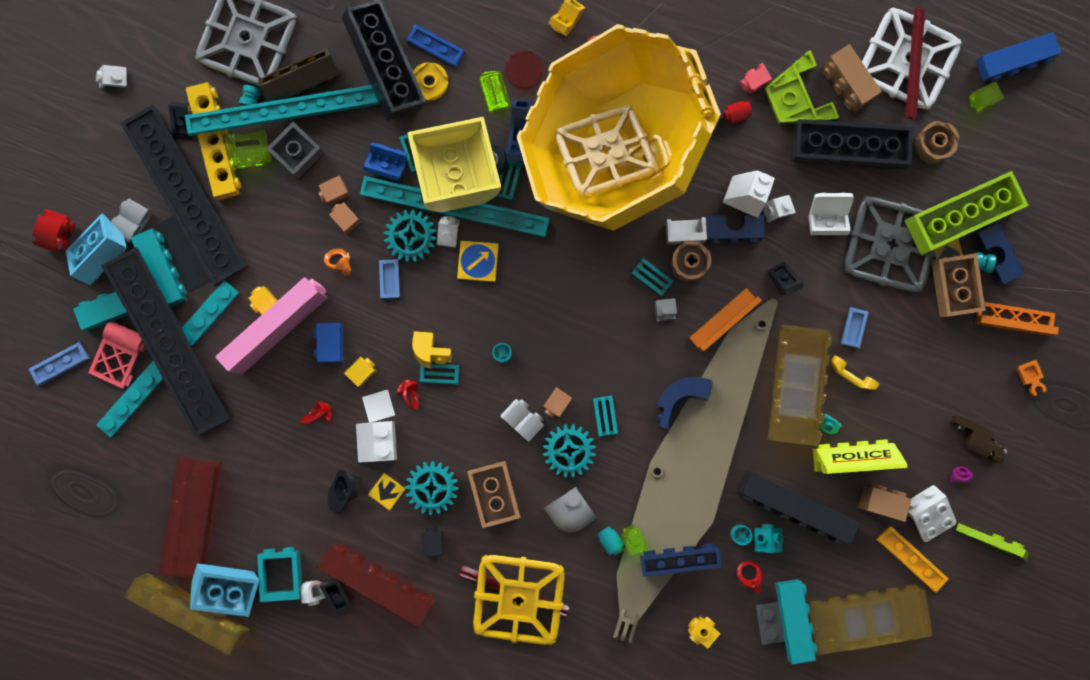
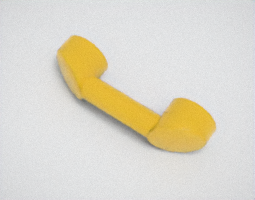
(839, 365)

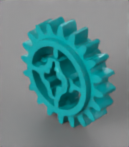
(412, 219)
(566, 433)
(414, 487)

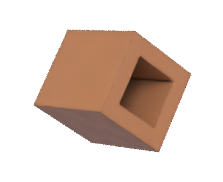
(333, 190)
(344, 217)
(557, 403)

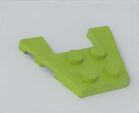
(790, 98)

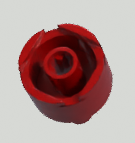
(52, 231)

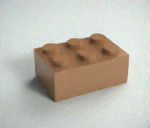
(851, 79)
(958, 285)
(494, 494)

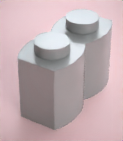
(131, 219)
(522, 419)

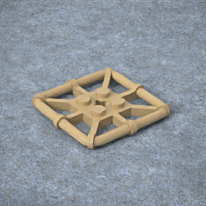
(603, 162)

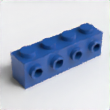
(1017, 57)

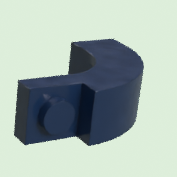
(518, 114)
(683, 389)

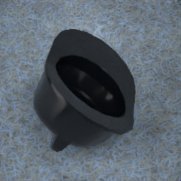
(343, 490)

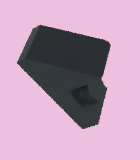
(177, 117)
(785, 279)
(336, 595)

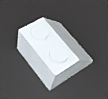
(749, 192)
(376, 441)

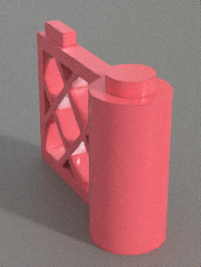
(125, 340)

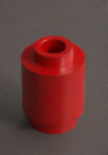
(737, 112)

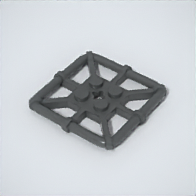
(881, 251)

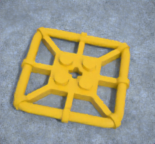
(518, 588)

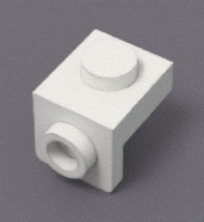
(111, 76)
(778, 208)
(448, 231)

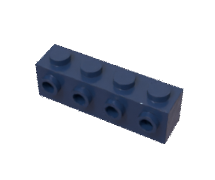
(680, 561)

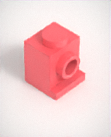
(755, 79)

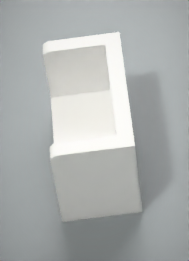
(686, 230)

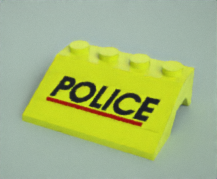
(857, 458)

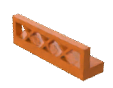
(724, 320)
(1029, 327)

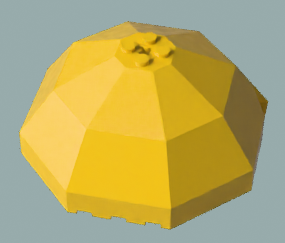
(609, 72)

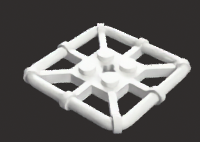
(897, 60)

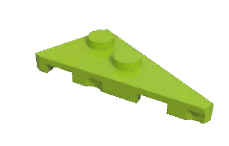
(995, 541)

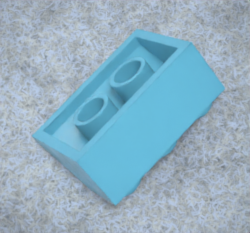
(93, 248)
(223, 590)

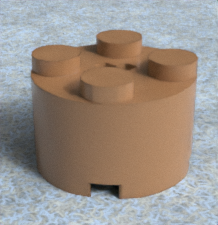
(930, 151)
(697, 253)

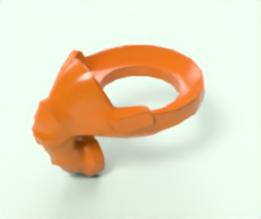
(343, 263)

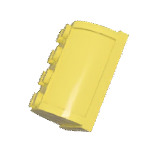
(455, 165)

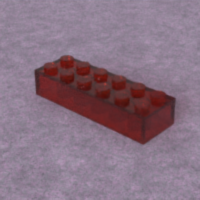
(189, 516)
(376, 584)

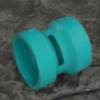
(250, 95)
(986, 262)
(502, 350)
(744, 534)

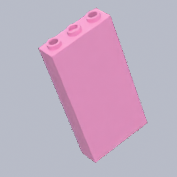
(272, 326)

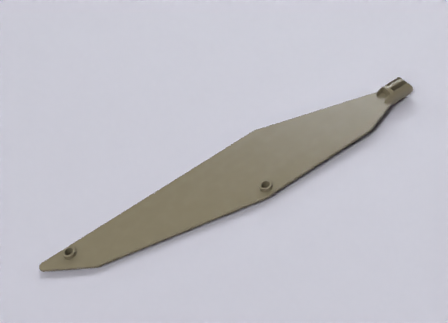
(693, 464)

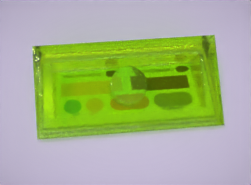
(494, 90)

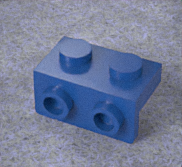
(385, 162)

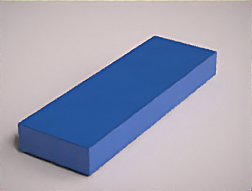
(435, 46)

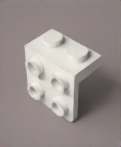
(830, 214)
(931, 513)

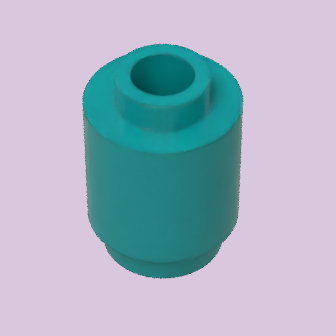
(611, 541)

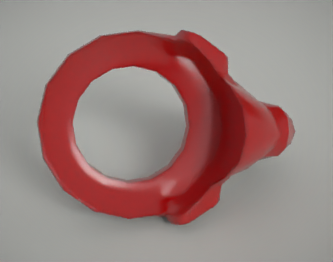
(409, 387)
(319, 411)
(753, 584)

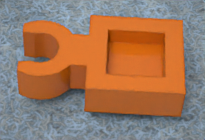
(1030, 374)

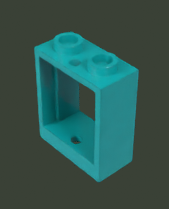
(265, 595)

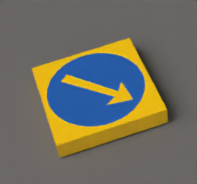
(478, 261)

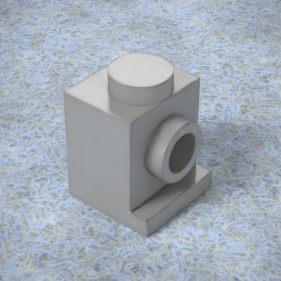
(665, 309)

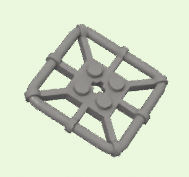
(250, 48)

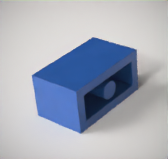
(329, 342)

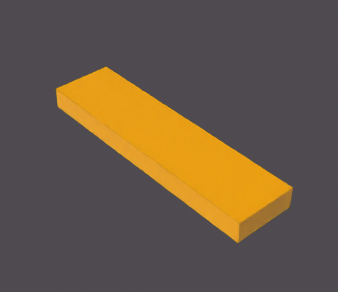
(912, 559)

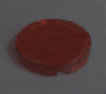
(524, 69)

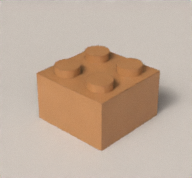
(889, 504)

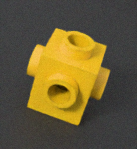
(706, 637)

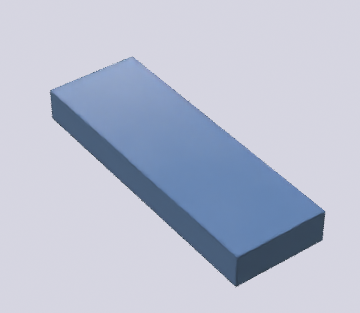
(59, 363)

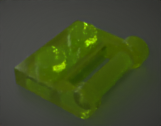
(251, 154)

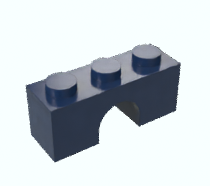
(751, 230)
(1008, 265)

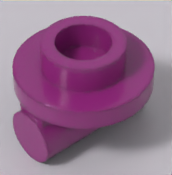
(961, 475)

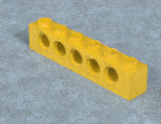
(221, 189)

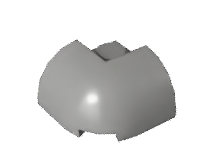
(570, 512)

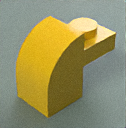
(567, 17)
(426, 353)

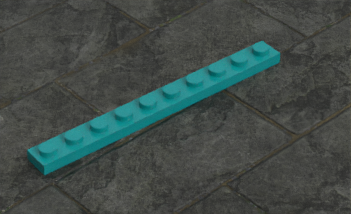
(280, 110)
(480, 213)
(151, 377)

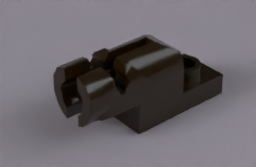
(980, 440)

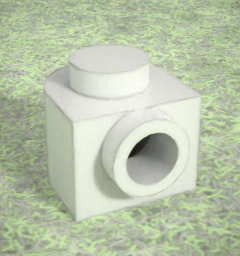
(311, 593)

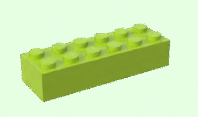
(966, 212)

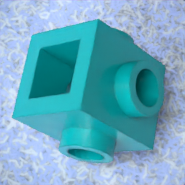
(768, 539)

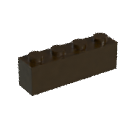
(299, 76)

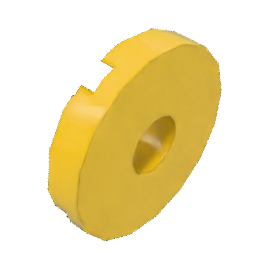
(438, 73)

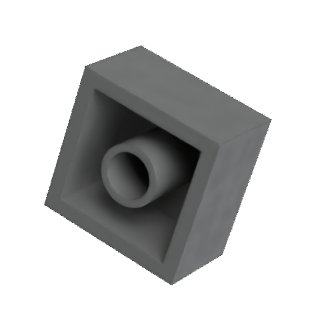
(295, 150)

